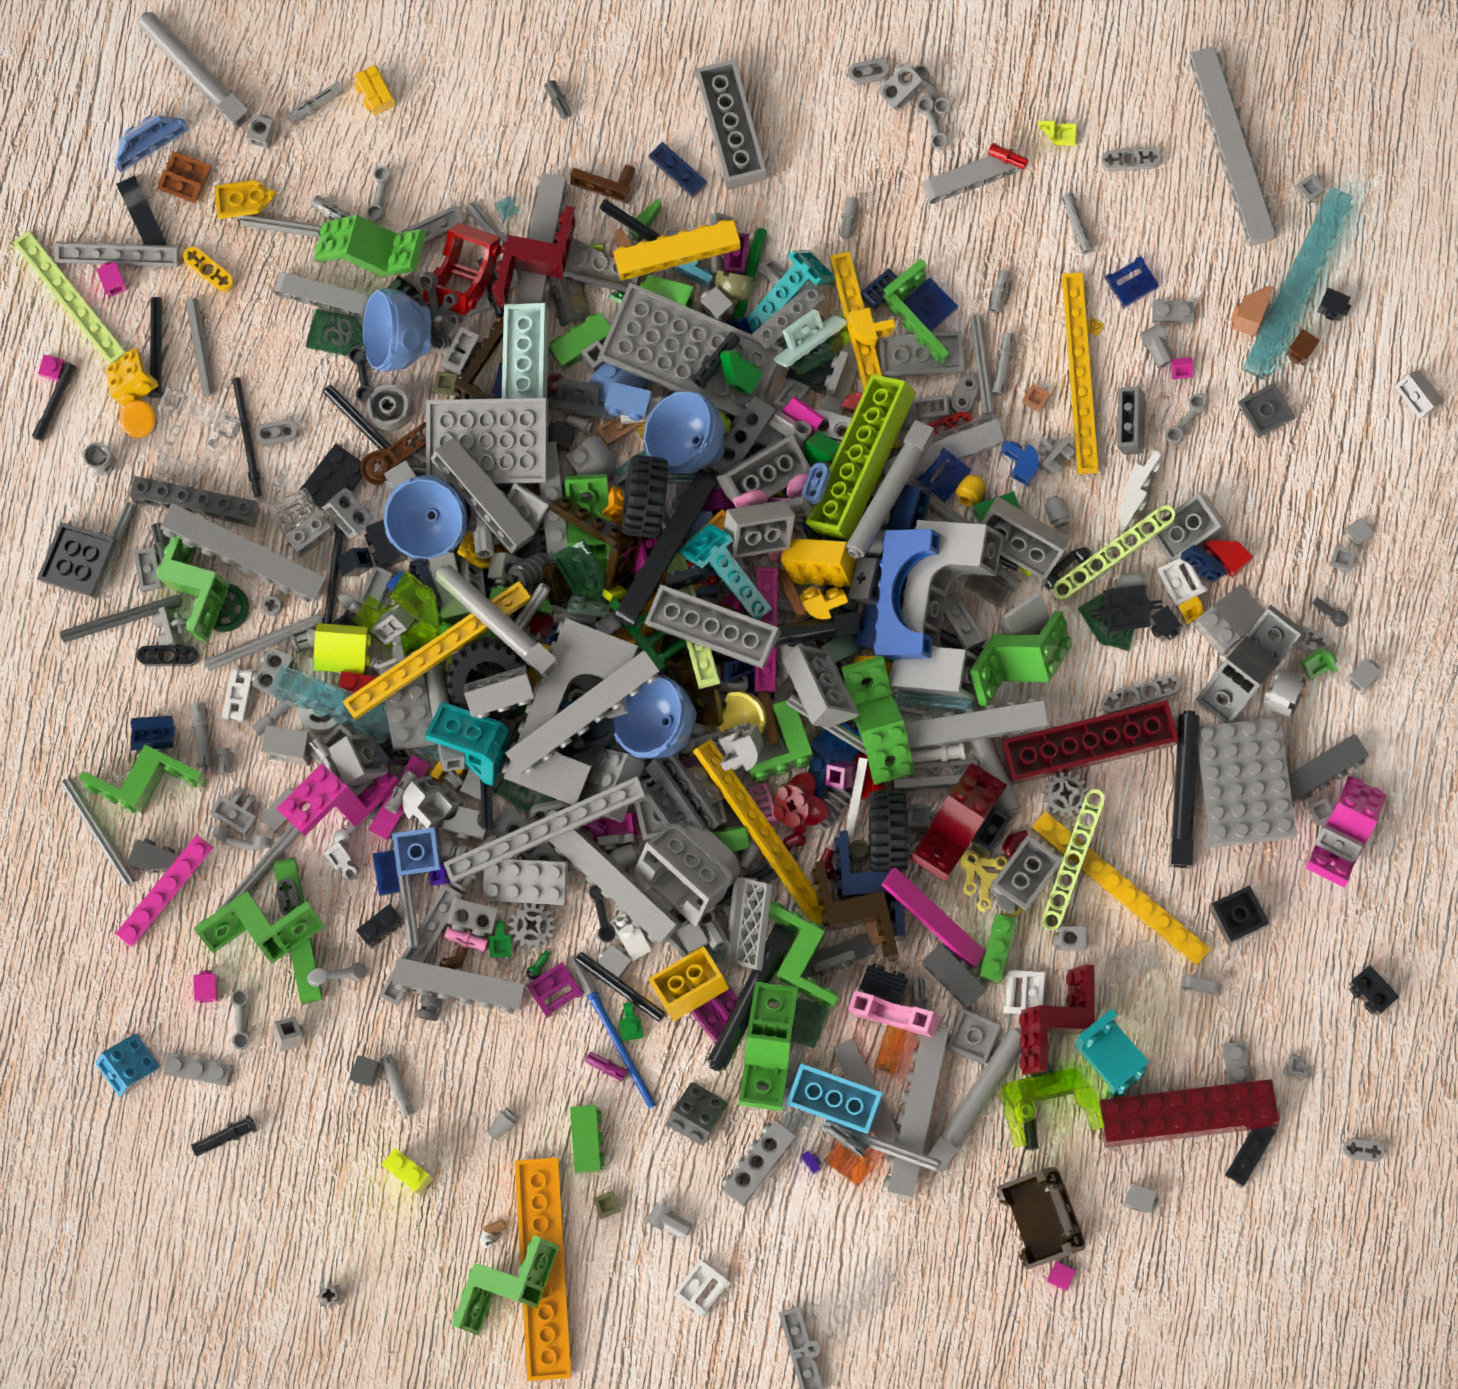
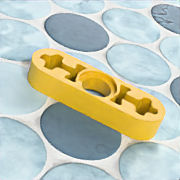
(208, 277)

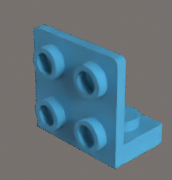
(126, 1064)

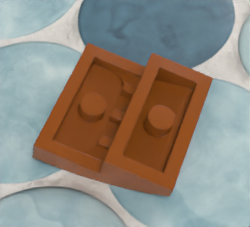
(184, 177)

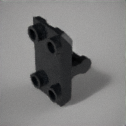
(596, 735)

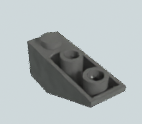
(150, 858)

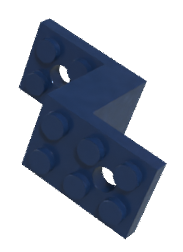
(862, 884)

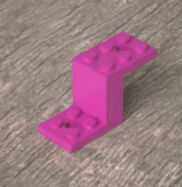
(327, 792)
(1355, 816)

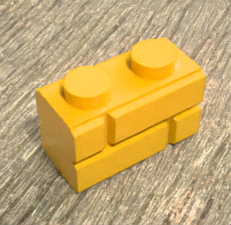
(374, 90)

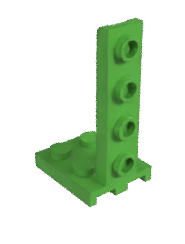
(897, 292)

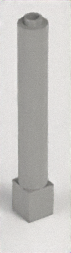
(226, 102)
(915, 446)
(508, 631)
(437, 692)
(991, 763)
(977, 1098)

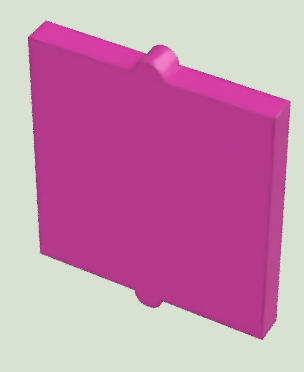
(800, 411)

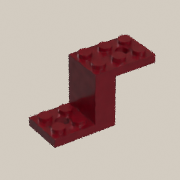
(534, 256)
(958, 821)
(1043, 1019)

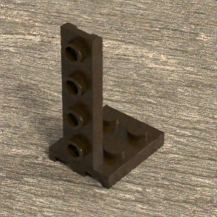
(464, 384)
(624, 548)

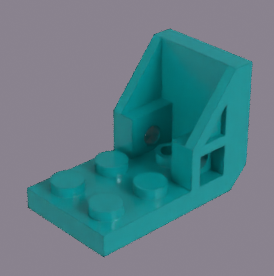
(479, 738)

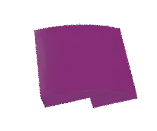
(715, 1013)

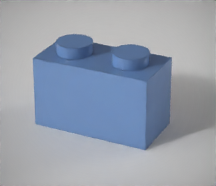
(628, 401)

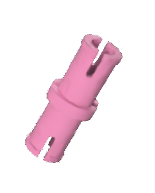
(467, 939)

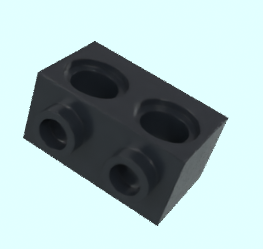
(1377, 986)

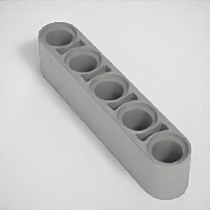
(966, 178)
(321, 295)

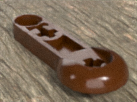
(391, 456)

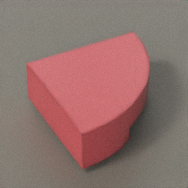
(851, 402)

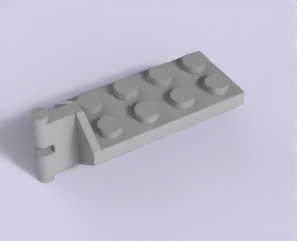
(408, 708)

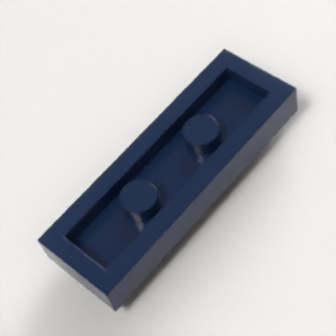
(677, 169)

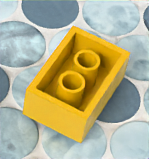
(819, 562)
(688, 983)

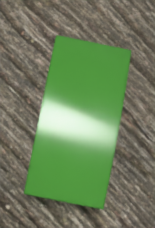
(734, 837)

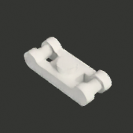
(237, 694)

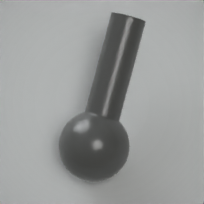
(1339, 618)

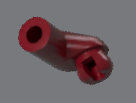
(793, 840)
(827, 857)

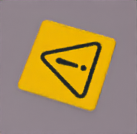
(1094, 326)

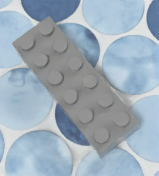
(730, 124)

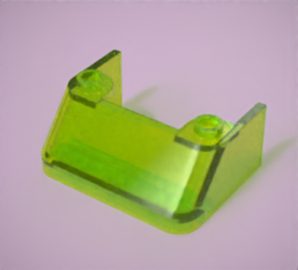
(416, 600)
(1020, 1095)

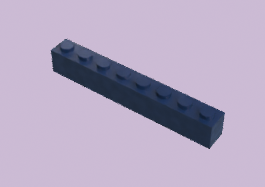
(907, 509)

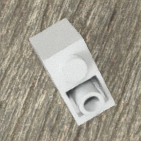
(630, 936)

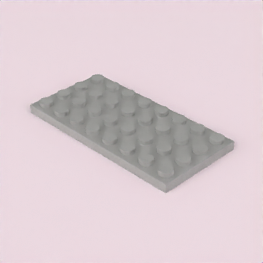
(671, 341)

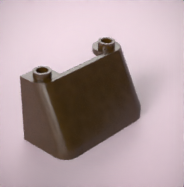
(1042, 1217)

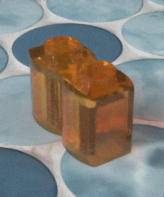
(849, 1164)

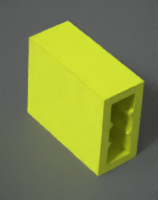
(341, 648)
(407, 1171)

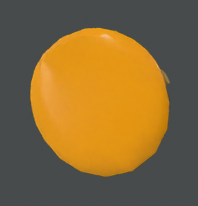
(137, 419)

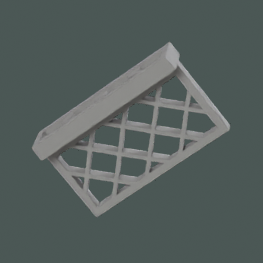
(740, 926)

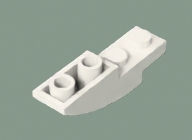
(1133, 496)

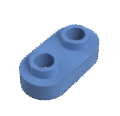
(816, 484)

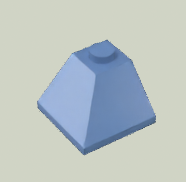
(417, 851)

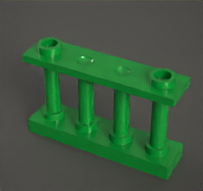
(646, 643)

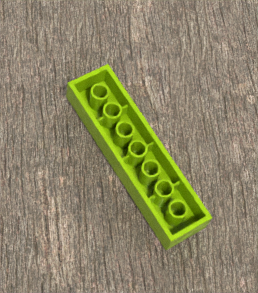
(862, 456)

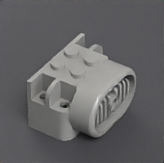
(688, 869)

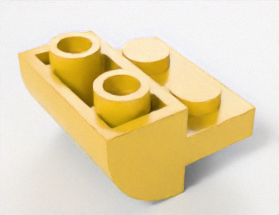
(818, 604)

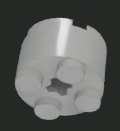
(386, 419)
(1285, 692)

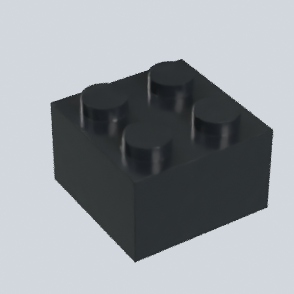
(1239, 915)

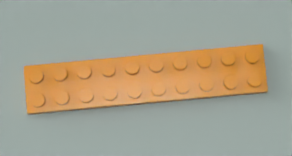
(541, 1216)

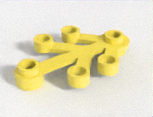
(985, 878)

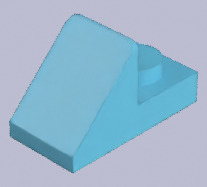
(692, 271)

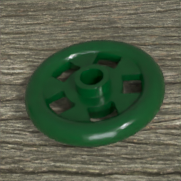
(236, 619)

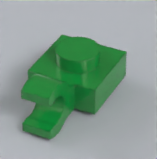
(500, 944)
(630, 1026)

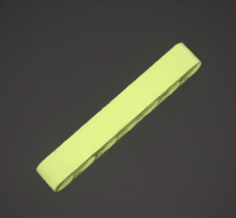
(1120, 544)
(1073, 848)

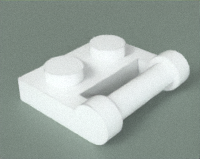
(1176, 584)
(1031, 993)
(696, 1283)

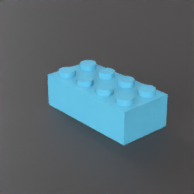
(835, 1099)

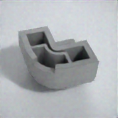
(593, 458)
(742, 746)
(430, 802)

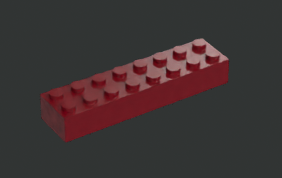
(1089, 742)
(1188, 1113)

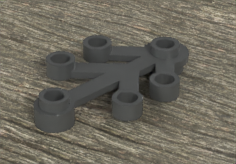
(440, 336)

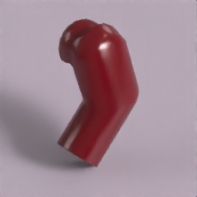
(1012, 841)

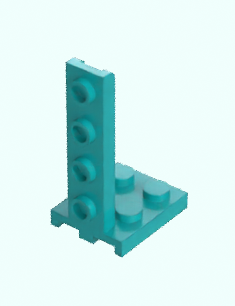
(805, 268)
(710, 546)

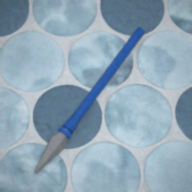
(587, 985)

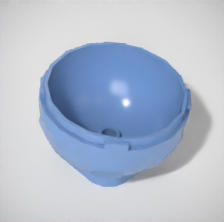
(395, 330)
(685, 432)
(409, 521)
(645, 728)

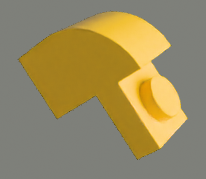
(865, 330)

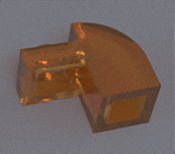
(890, 1050)

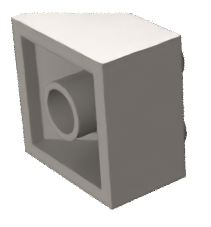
(356, 759)

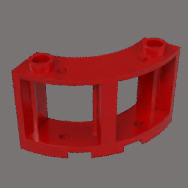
(481, 278)

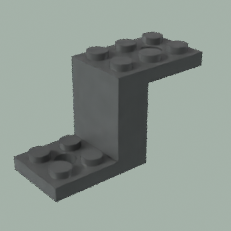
(1249, 665)

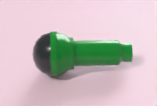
(535, 970)

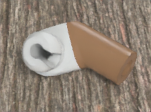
(489, 1232)

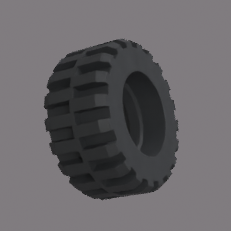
(644, 496)
(472, 655)
(888, 830)

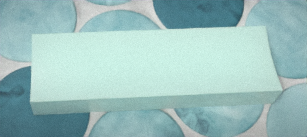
(525, 351)

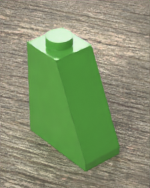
(670, 289)

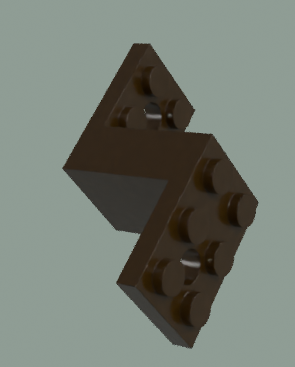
(709, 696)
(855, 911)

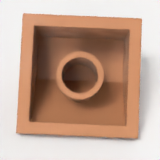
(1250, 311)

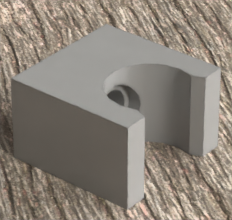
(287, 745)

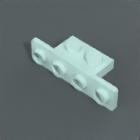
(807, 334)

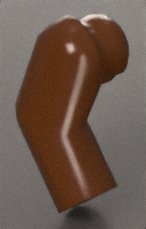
(455, 961)

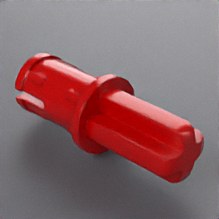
(1008, 156)

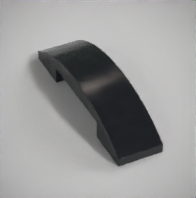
(140, 212)

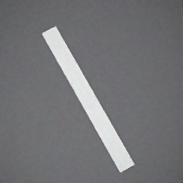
(856, 796)

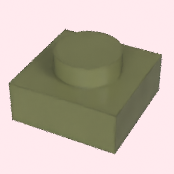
(445, 383)
(606, 1205)

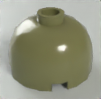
(735, 286)

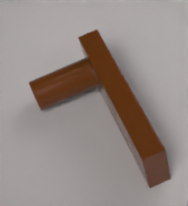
(616, 190)

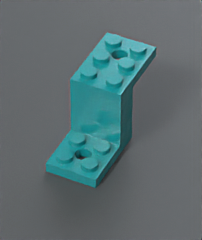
(1112, 1054)

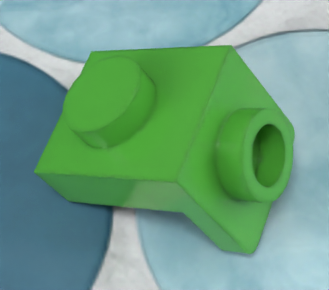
(1318, 663)

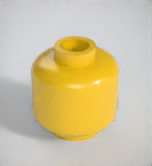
(971, 490)

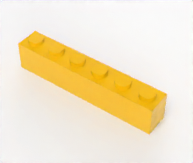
(676, 249)

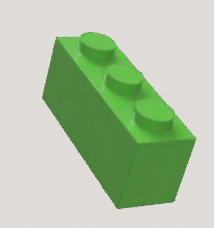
(568, 349)
(997, 948)
(586, 1139)

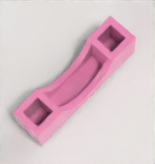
(898, 1016)

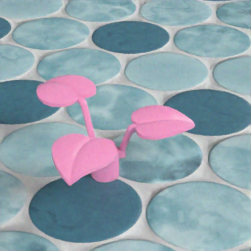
(760, 497)

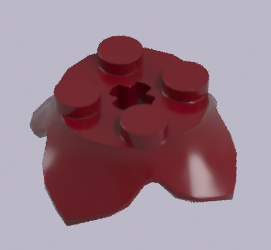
(798, 805)

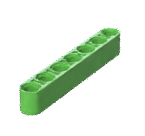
(302, 955)

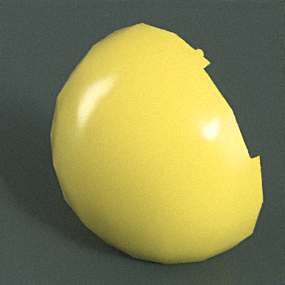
(743, 708)

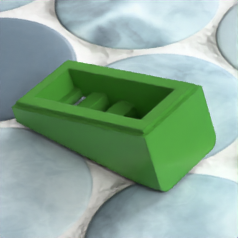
(647, 217)

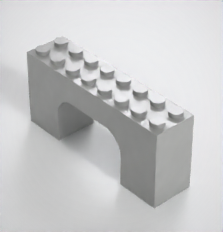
(962, 551)
(579, 653)

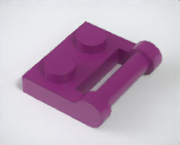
(549, 984)

